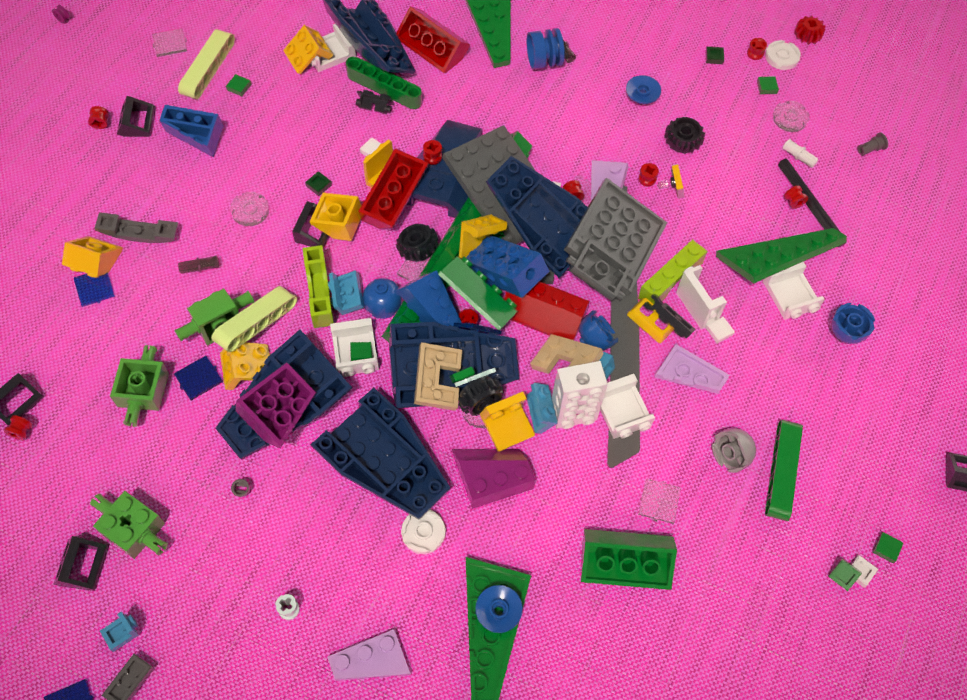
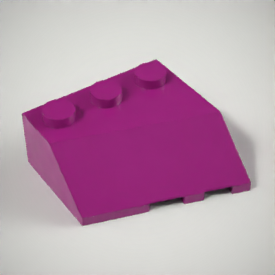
(276, 405)
(493, 474)

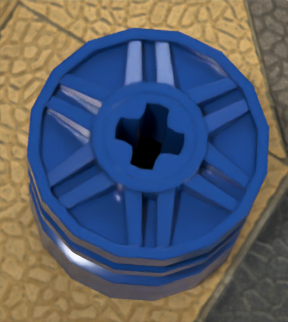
(545, 48)

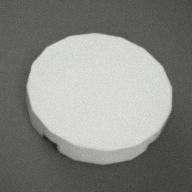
(782, 55)
(425, 534)

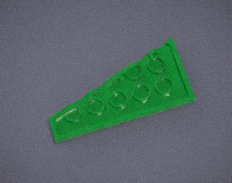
(493, 26)
(770, 257)
(489, 650)

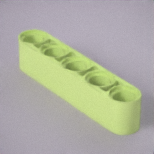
(206, 64)
(254, 319)

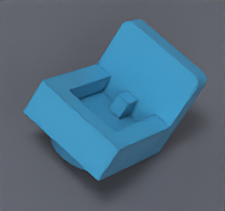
(120, 631)

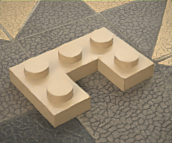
(564, 349)
(427, 389)

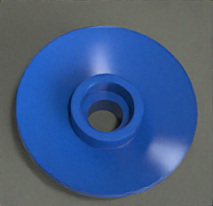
(643, 89)
(500, 597)

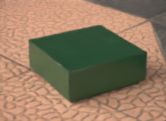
(714, 55)
(318, 183)

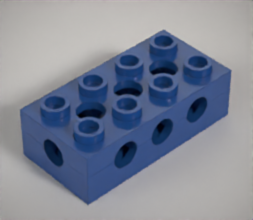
(508, 265)

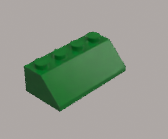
(479, 292)
(628, 559)

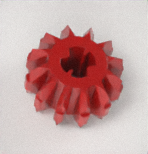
(810, 29)

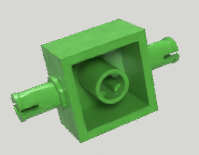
(212, 313)
(139, 385)
(126, 511)

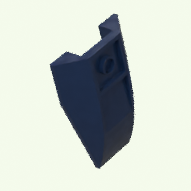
(370, 34)
(438, 182)
(539, 210)
(384, 456)

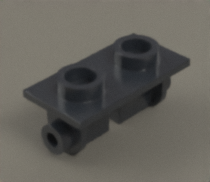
(368, 98)

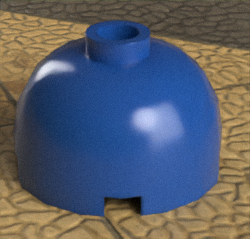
(381, 299)
(852, 323)
(596, 331)

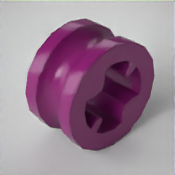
(60, 13)

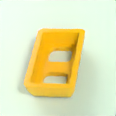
(647, 323)

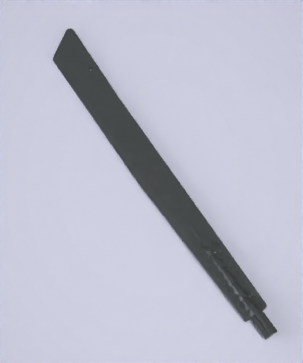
(626, 363)

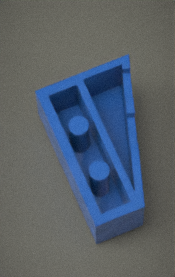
(193, 127)
(429, 299)

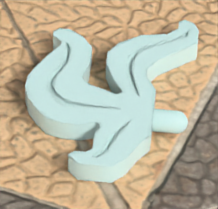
(475, 377)

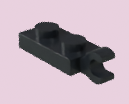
(670, 316)

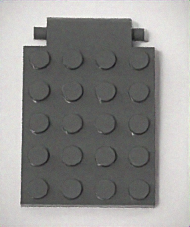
(476, 163)
(613, 241)

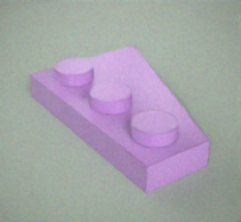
(690, 370)
(369, 659)

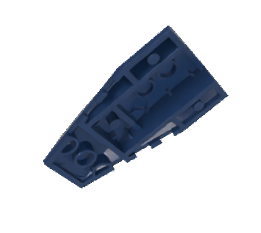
(478, 351)
(313, 369)

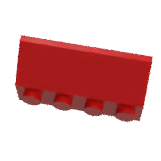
(431, 40)
(392, 190)
(550, 310)

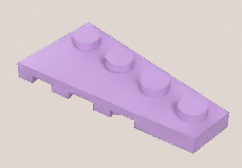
(612, 170)

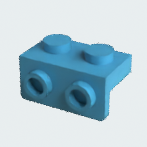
(346, 292)
(541, 408)

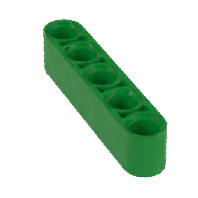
(384, 82)
(784, 470)

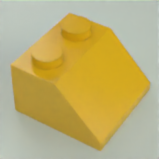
(337, 215)
(90, 256)

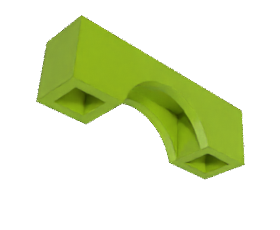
(666, 278)
(318, 286)

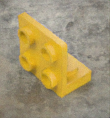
(305, 47)
(376, 161)
(476, 230)
(242, 363)
(507, 422)

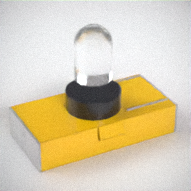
(676, 182)

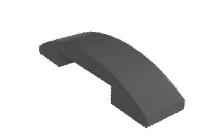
(136, 231)

